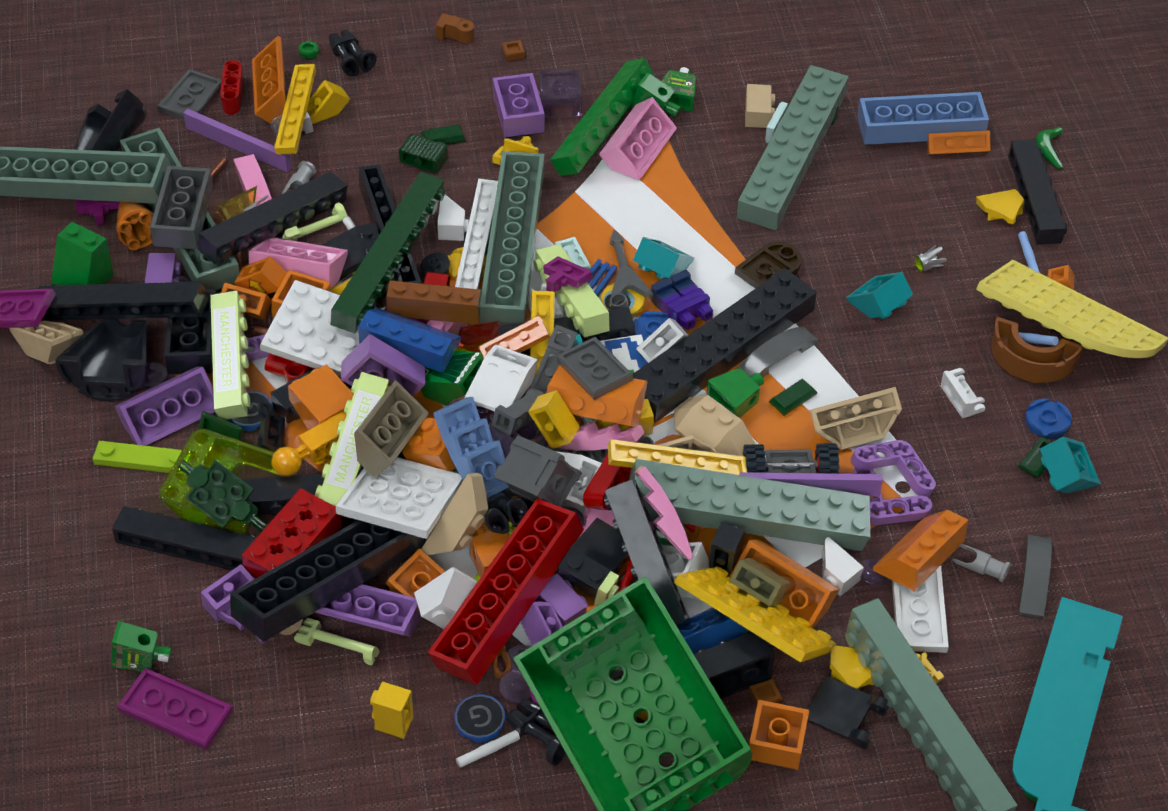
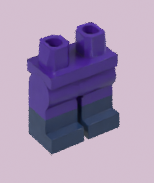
(682, 300)

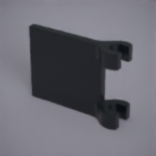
(843, 709)

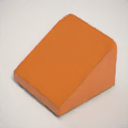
(1062, 275)

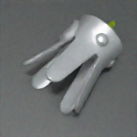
(929, 259)

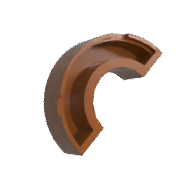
(1032, 362)

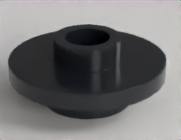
(435, 263)

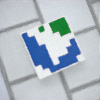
(625, 351)

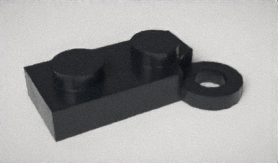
(271, 427)

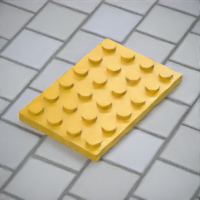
(766, 621)

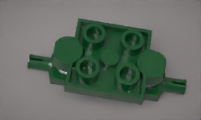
(221, 494)

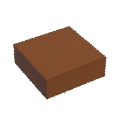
(513, 50)
(765, 691)

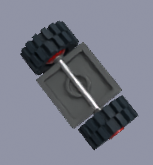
(792, 461)

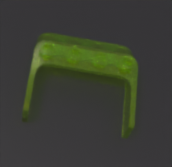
(204, 448)

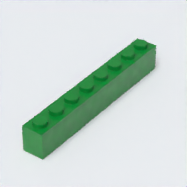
(600, 118)

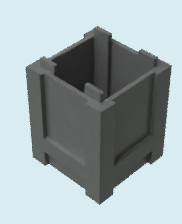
(537, 472)

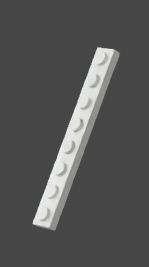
(477, 235)

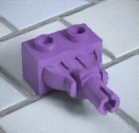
(217, 596)

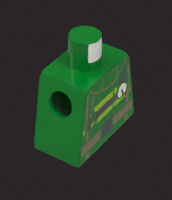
(684, 87)
(136, 648)

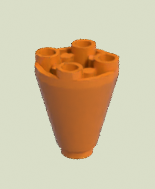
(134, 225)

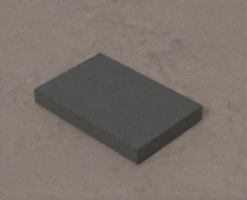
(191, 92)
(594, 368)

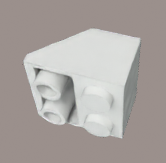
(588, 468)

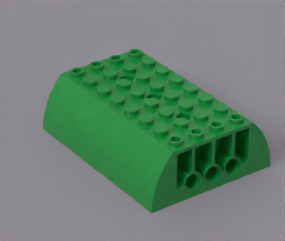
(598, 715)

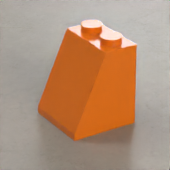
(318, 396)

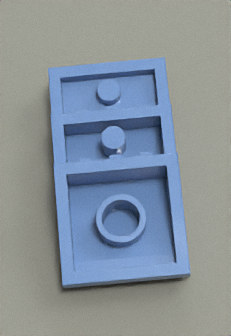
(471, 443)

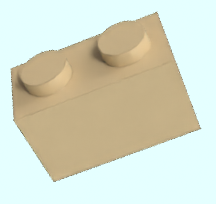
(758, 105)

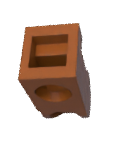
(454, 28)

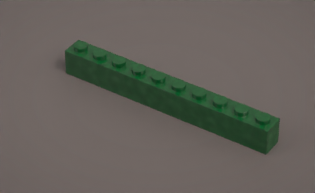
(387, 252)

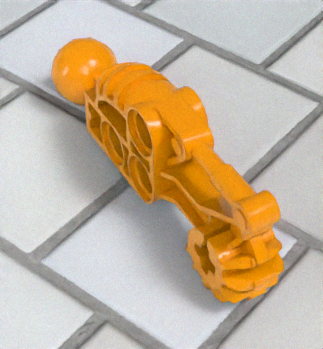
(313, 444)

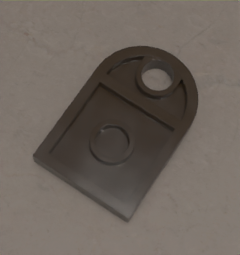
(769, 262)

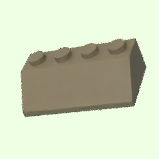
(387, 429)

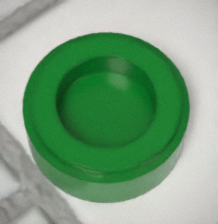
(308, 50)

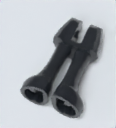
(346, 44)
(498, 506)
(526, 722)

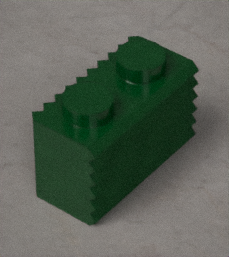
(423, 153)

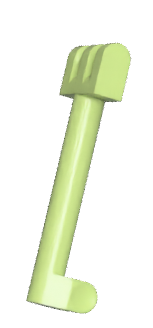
(338, 215)
(312, 631)

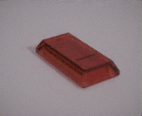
(478, 333)

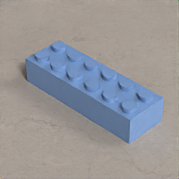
(914, 116)

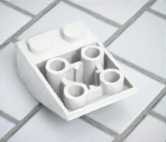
(502, 378)

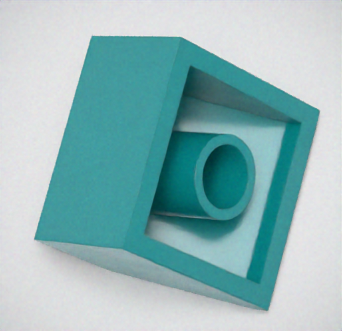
(661, 258)
(881, 295)
(1069, 465)

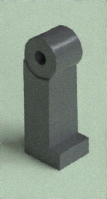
(515, 416)

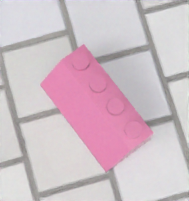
(638, 139)
(305, 258)

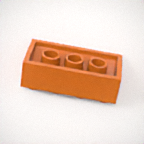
(269, 81)
(618, 406)
(923, 549)
(808, 593)

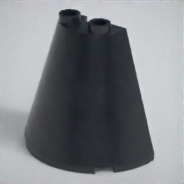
(105, 129)
(107, 360)

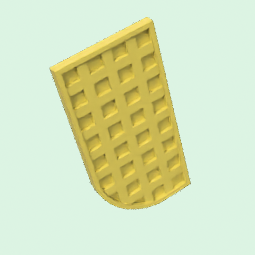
(1070, 312)

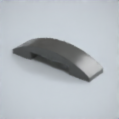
(560, 341)
(777, 349)
(1036, 576)

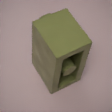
(759, 582)

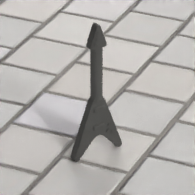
(626, 277)

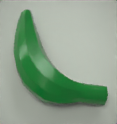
(1044, 142)

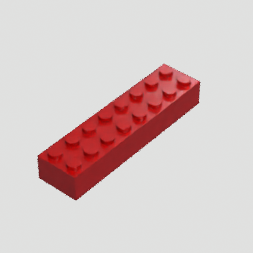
(506, 591)

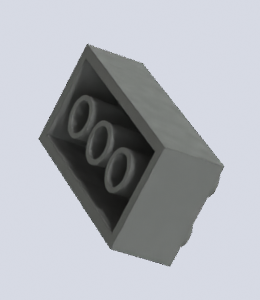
(181, 207)

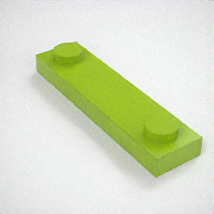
(135, 456)

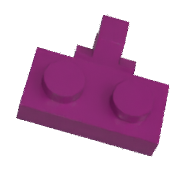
(96, 208)
(565, 273)

